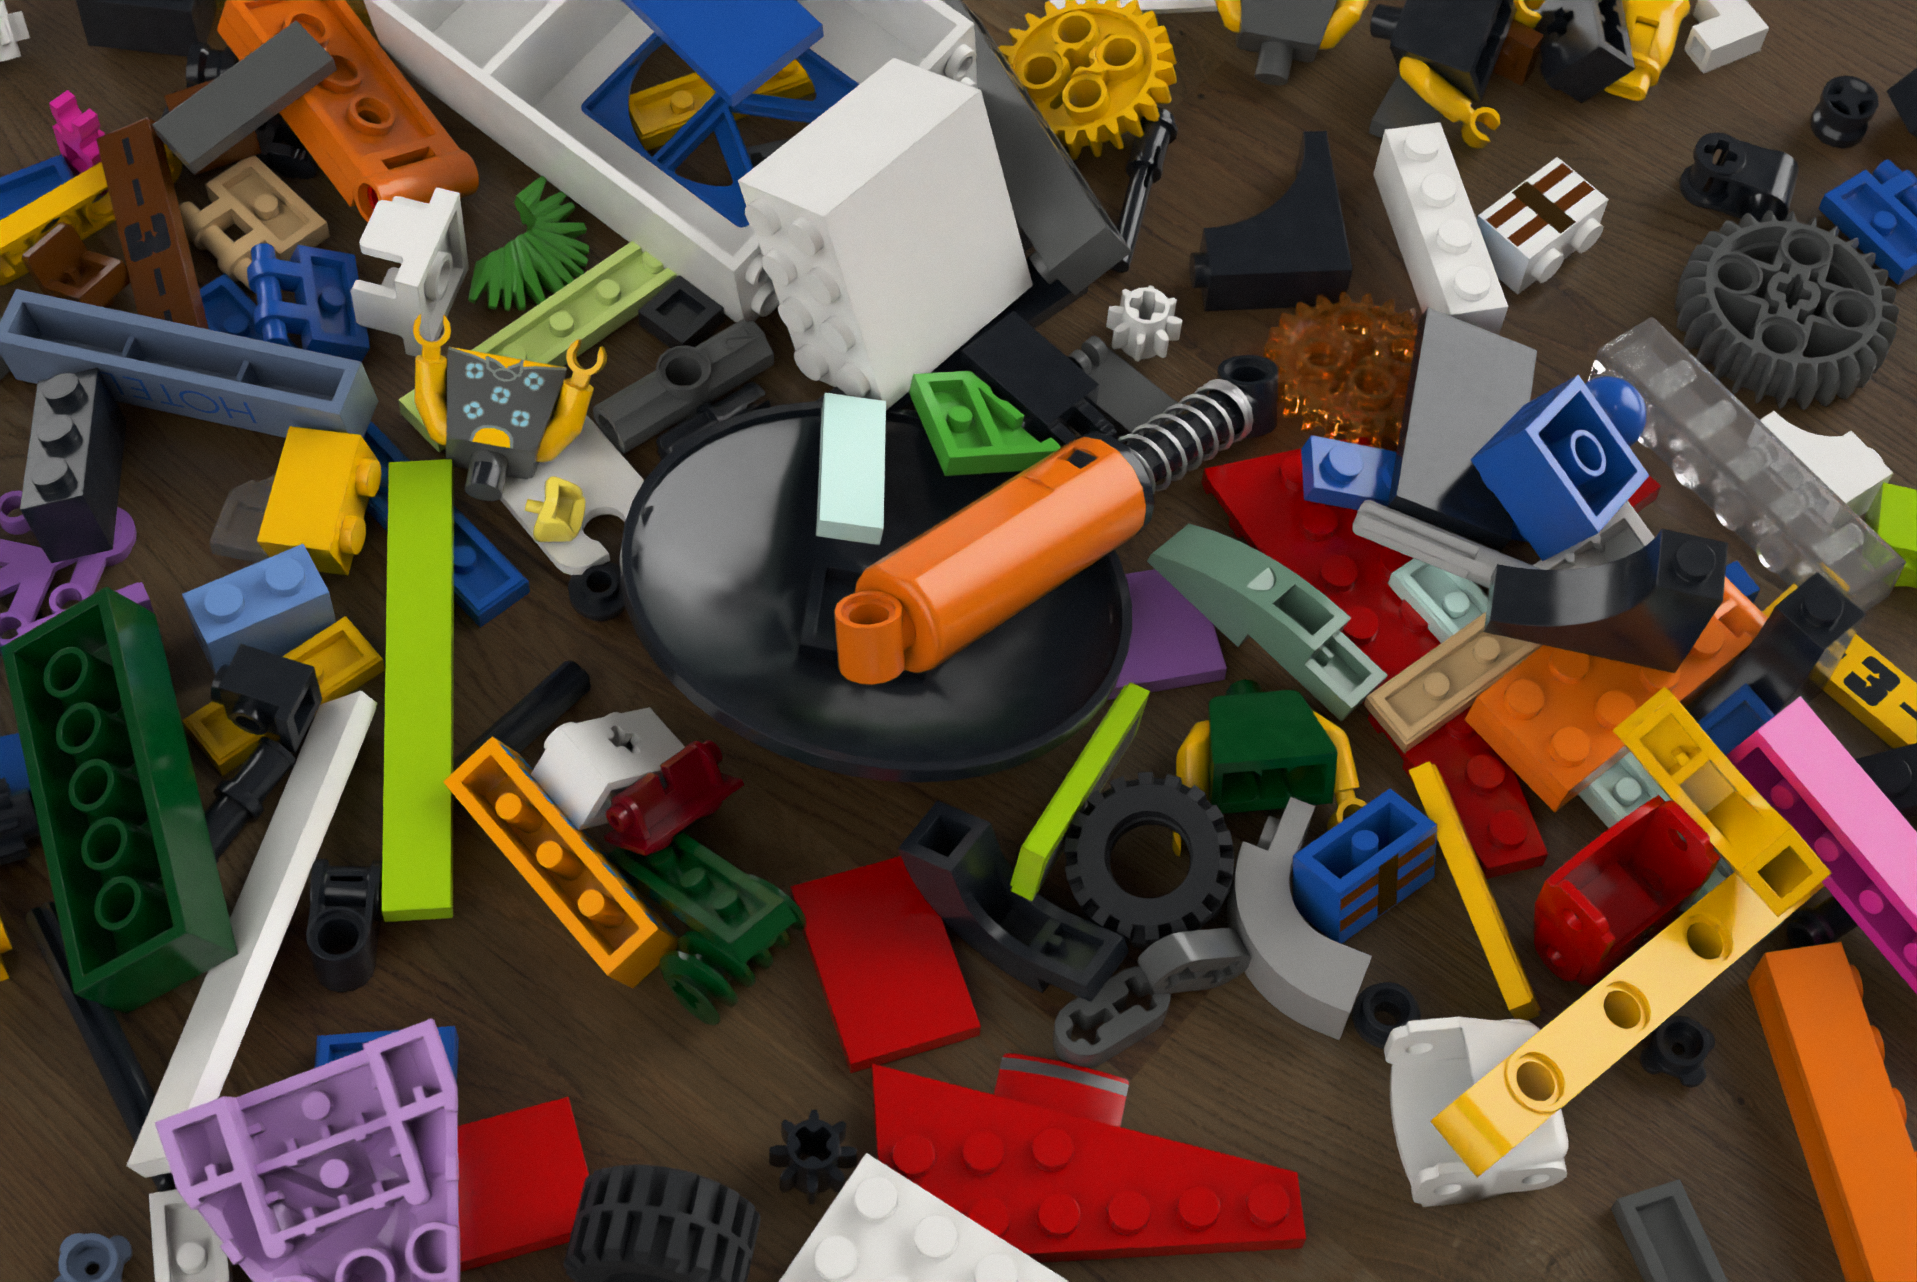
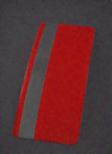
(1062, 1087)

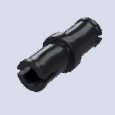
(242, 796)

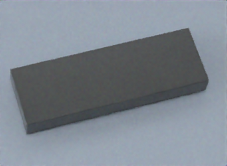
(244, 97)

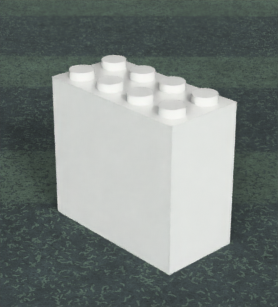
(887, 231)

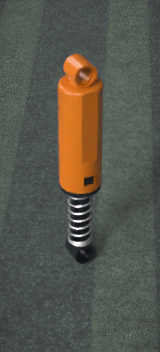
(1038, 529)

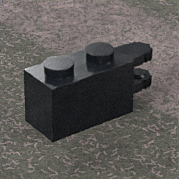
(1037, 381)

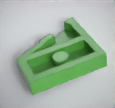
(972, 426)

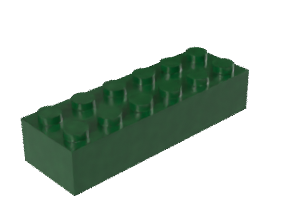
(117, 803)

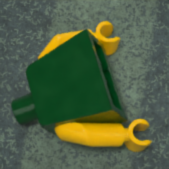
(1265, 750)

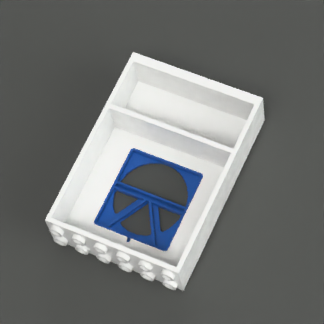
(557, 91)

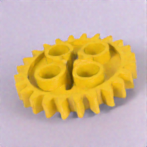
(1094, 70)

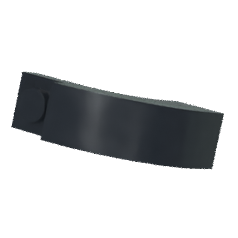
(968, 885)

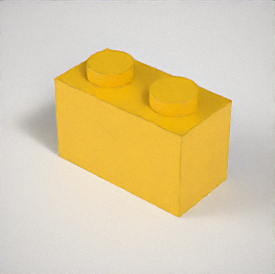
(321, 497)

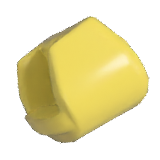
(560, 513)

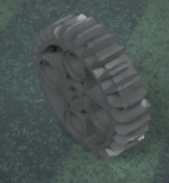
(1807, 301)

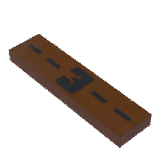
(151, 225)

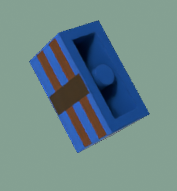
(1364, 866)

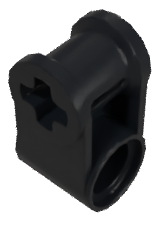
(1742, 179)
(342, 912)

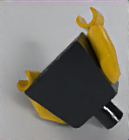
(1451, 51)

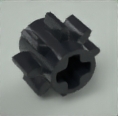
(17, 823)
(813, 1138)

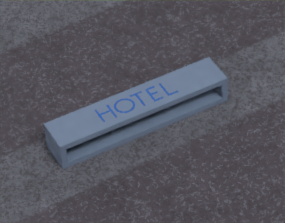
(186, 367)

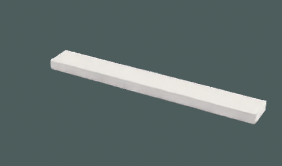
(258, 921)

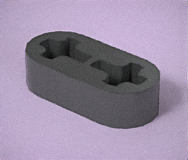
(1194, 960)
(1119, 1030)

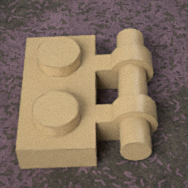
(261, 208)

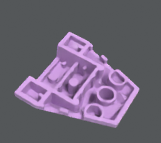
(332, 1167)

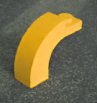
(1722, 802)

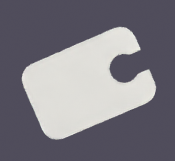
(606, 484)

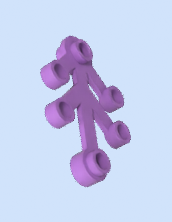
(31, 572)

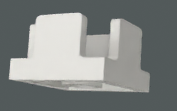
(433, 266)

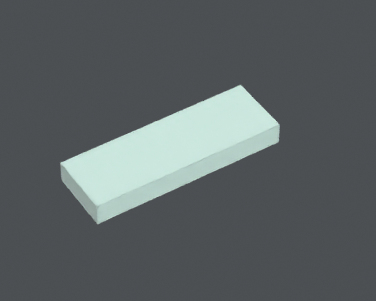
(851, 469)

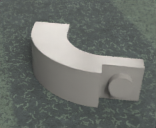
(1290, 961)

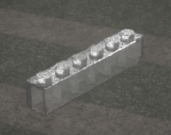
(1747, 470)

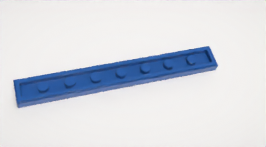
(482, 575)

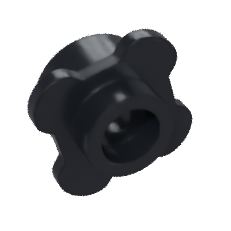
(1691, 1037)

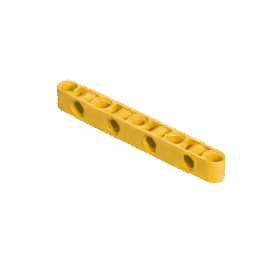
(1606, 1023)

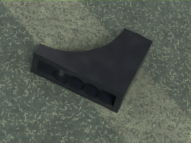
(1283, 252)
(1626, 610)
(1793, 648)

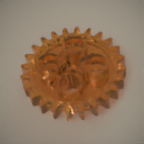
(1336, 344)

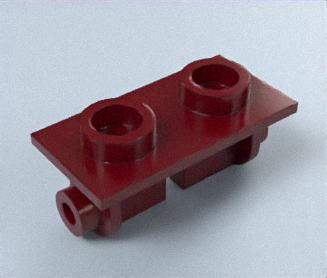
(649, 816)

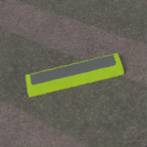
(1087, 775)

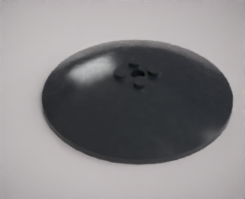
(745, 596)

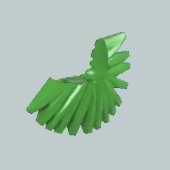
(538, 257)

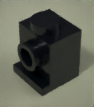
(268, 694)

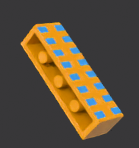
(562, 864)

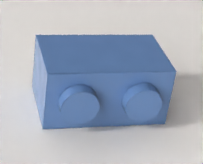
(261, 606)

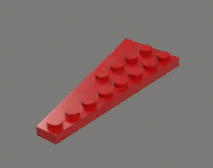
(1318, 544)

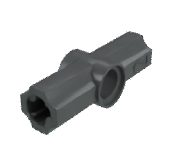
(659, 399)

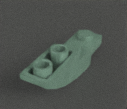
(1286, 615)

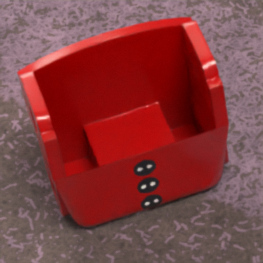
(1610, 896)

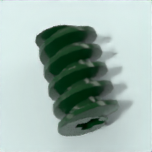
(703, 970)

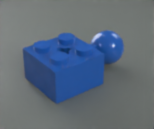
(1567, 461)

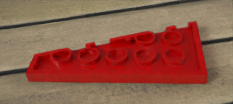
(1074, 1183)

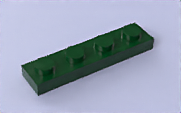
(708, 895)

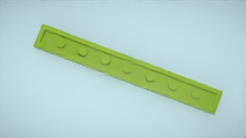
(419, 693)

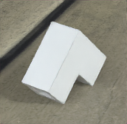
(1724, 33)

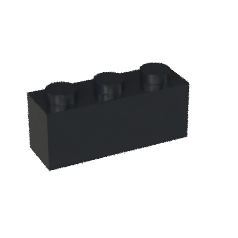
(74, 465)

